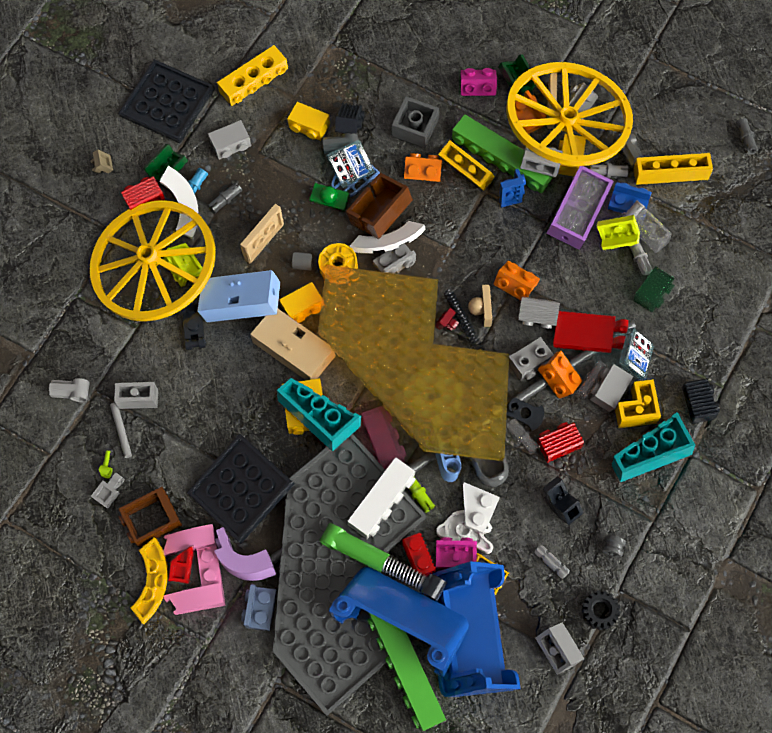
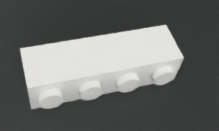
(381, 498)

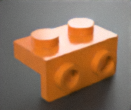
(423, 168)
(515, 280)
(560, 375)

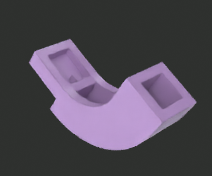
(244, 567)

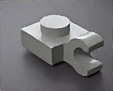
(107, 493)

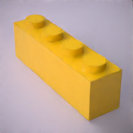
(673, 168)

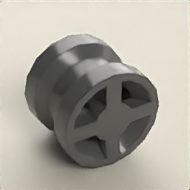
(614, 546)

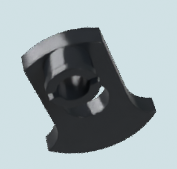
(536, 413)

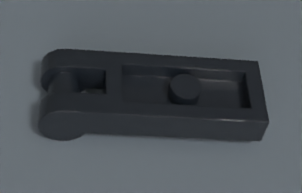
(193, 326)

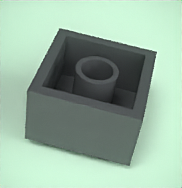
(415, 122)

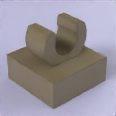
(102, 162)

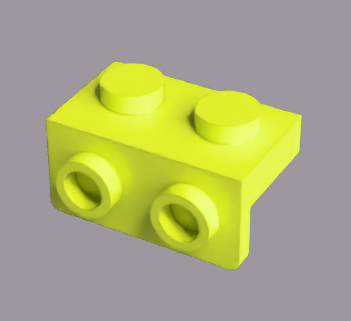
(618, 232)

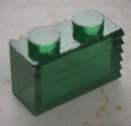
(653, 289)

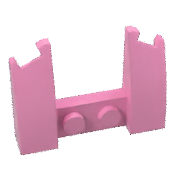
(211, 590)

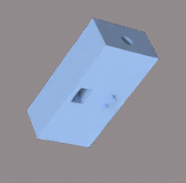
(239, 296)

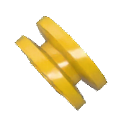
(337, 253)

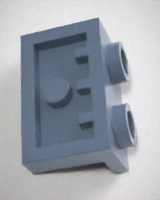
(259, 608)

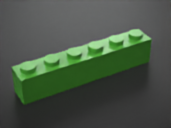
(496, 150)
(408, 673)

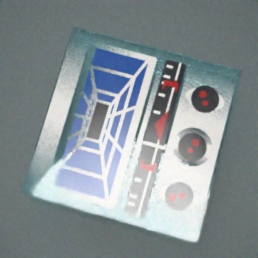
(350, 163)
(636, 353)

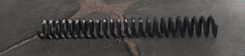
(452, 296)

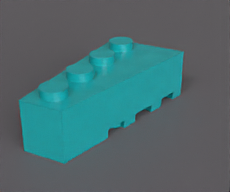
(322, 417)
(655, 449)

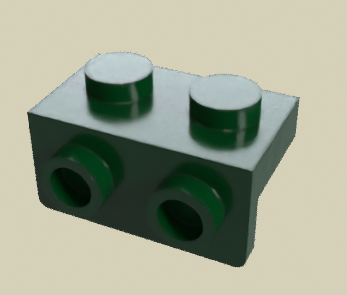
(514, 69)
(163, 159)

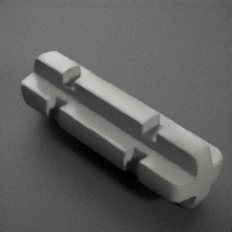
(551, 561)

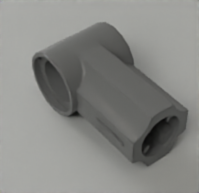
(334, 143)
(630, 150)

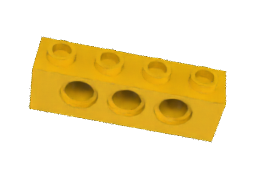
(244, 75)

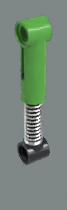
(341, 541)

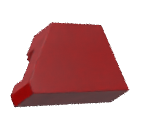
(181, 566)

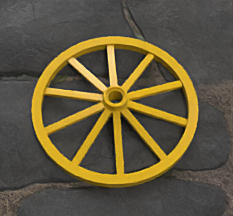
(568, 116)
(145, 261)

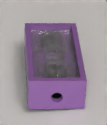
(580, 207)

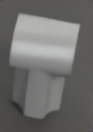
(75, 390)

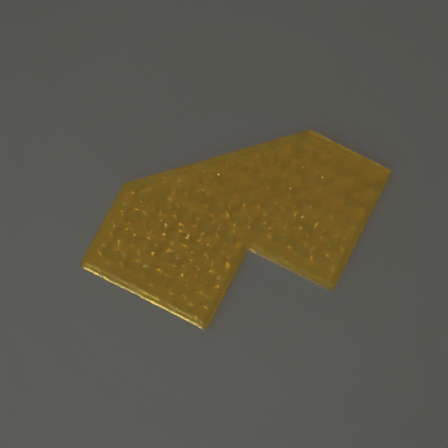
(439, 393)

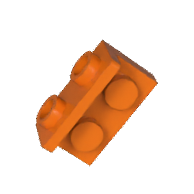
(527, 113)

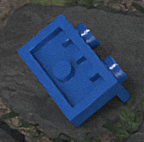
(512, 190)
(626, 195)

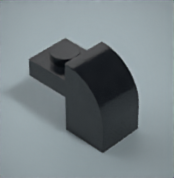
(562, 502)

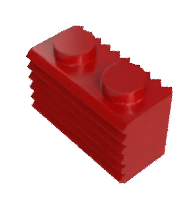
(143, 192)
(560, 441)
(418, 554)

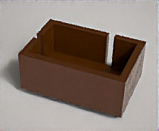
(379, 213)

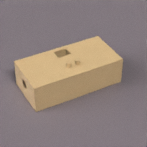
(293, 345)

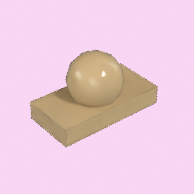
(480, 306)

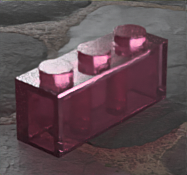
(383, 436)

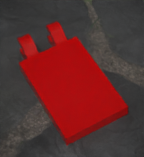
(589, 332)

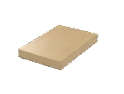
(262, 234)

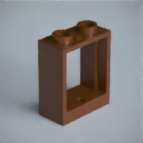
(142, 502)

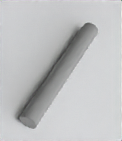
(121, 430)

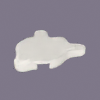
(455, 528)

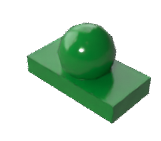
(329, 197)

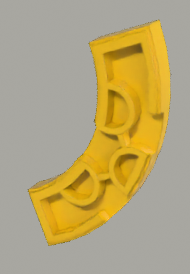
(156, 581)

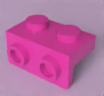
(478, 82)
(454, 553)

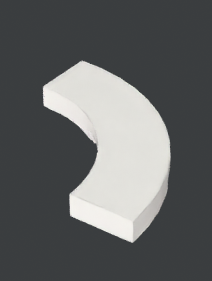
(183, 193)
(389, 241)

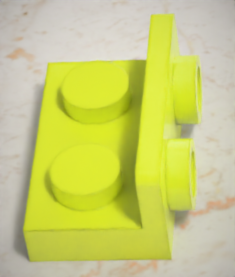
(184, 262)

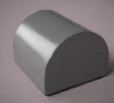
(302, 261)

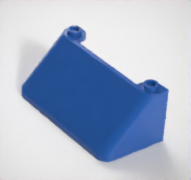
(406, 610)
(479, 660)

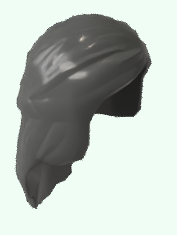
(490, 472)

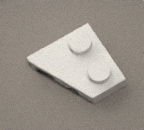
(478, 507)

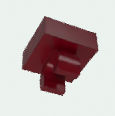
(446, 320)

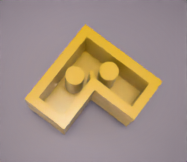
(643, 408)

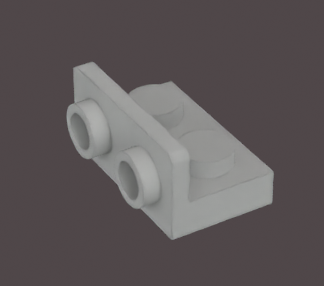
(395, 260)

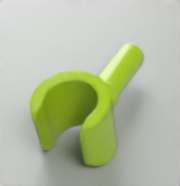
(104, 470)

